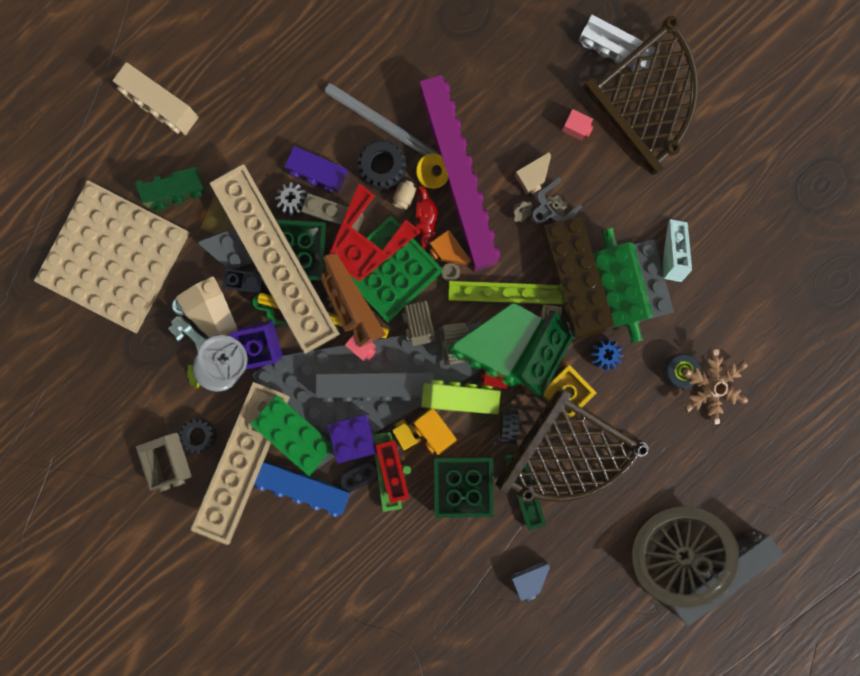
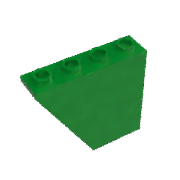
(500, 343)

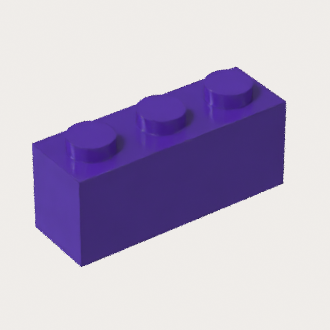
(316, 170)

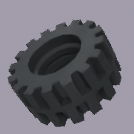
(509, 426)
(186, 439)

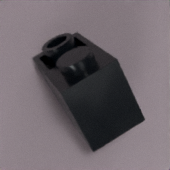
(243, 281)

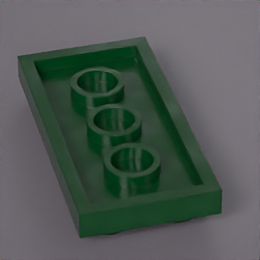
(545, 354)

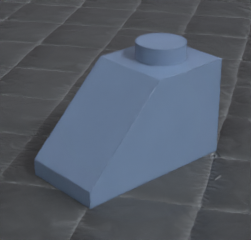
(530, 580)

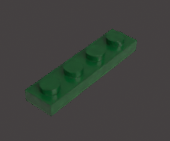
(532, 509)

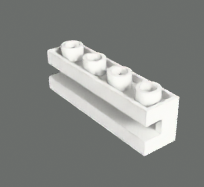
(612, 42)

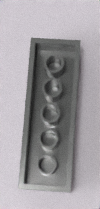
(755, 554)

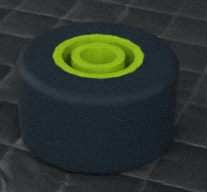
(674, 369)

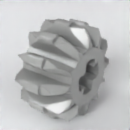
(286, 194)

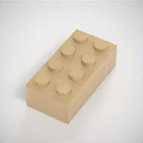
(155, 99)

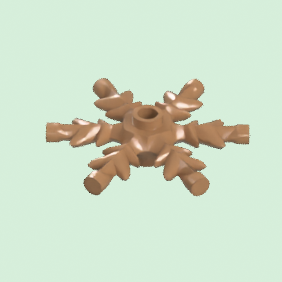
(715, 386)

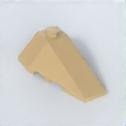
(207, 308)

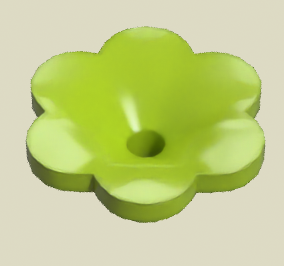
(192, 379)

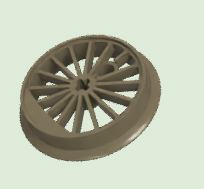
(650, 538)

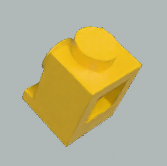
(405, 434)

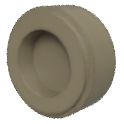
(450, 272)

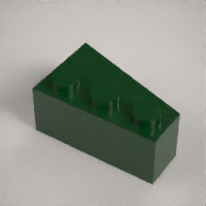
(172, 189)

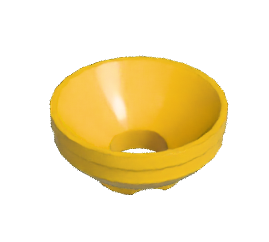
(425, 173)

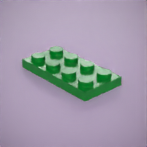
(292, 435)

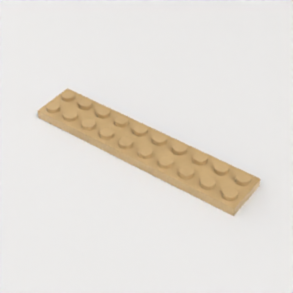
(274, 259)

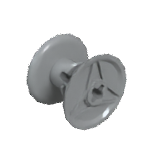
(219, 363)

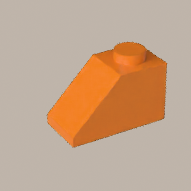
(449, 250)

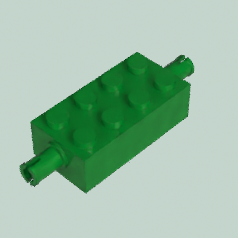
(623, 284)

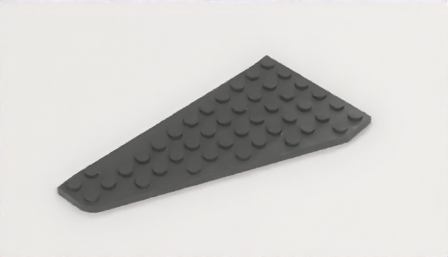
(297, 373)

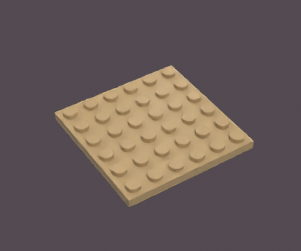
(112, 256)

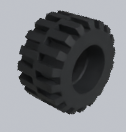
(377, 149)

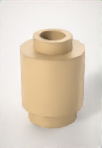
(404, 194)

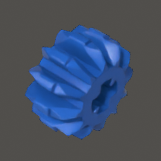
(600, 351)

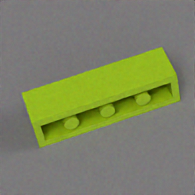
(460, 398)

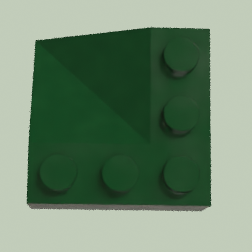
(308, 244)
(463, 486)

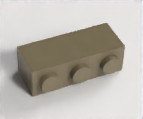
(327, 211)

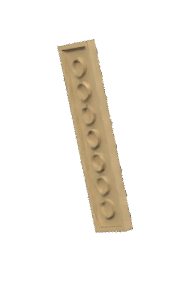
(236, 470)

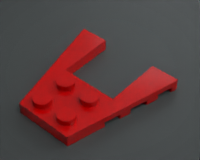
(358, 252)

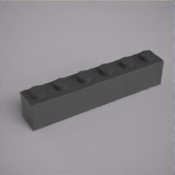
(371, 385)

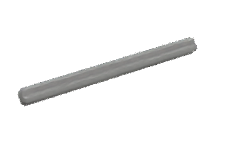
(379, 120)

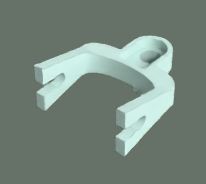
(181, 324)

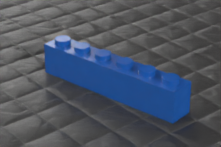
(302, 488)

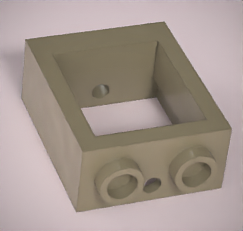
(152, 467)

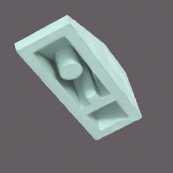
(677, 251)

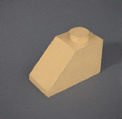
(533, 175)

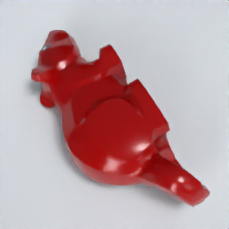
(427, 213)

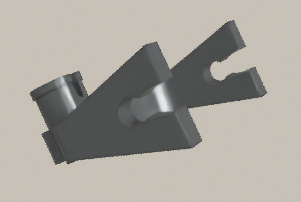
(546, 211)

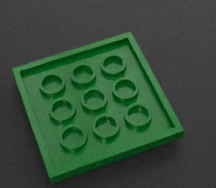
(398, 277)

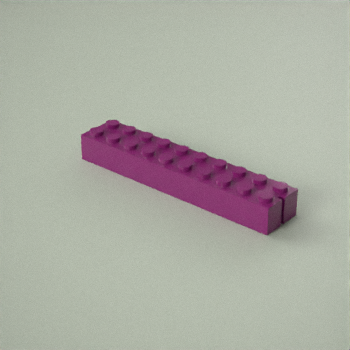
(462, 180)

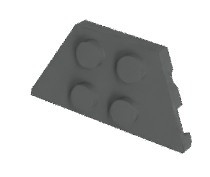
(227, 249)

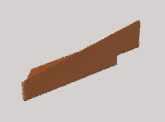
(349, 302)

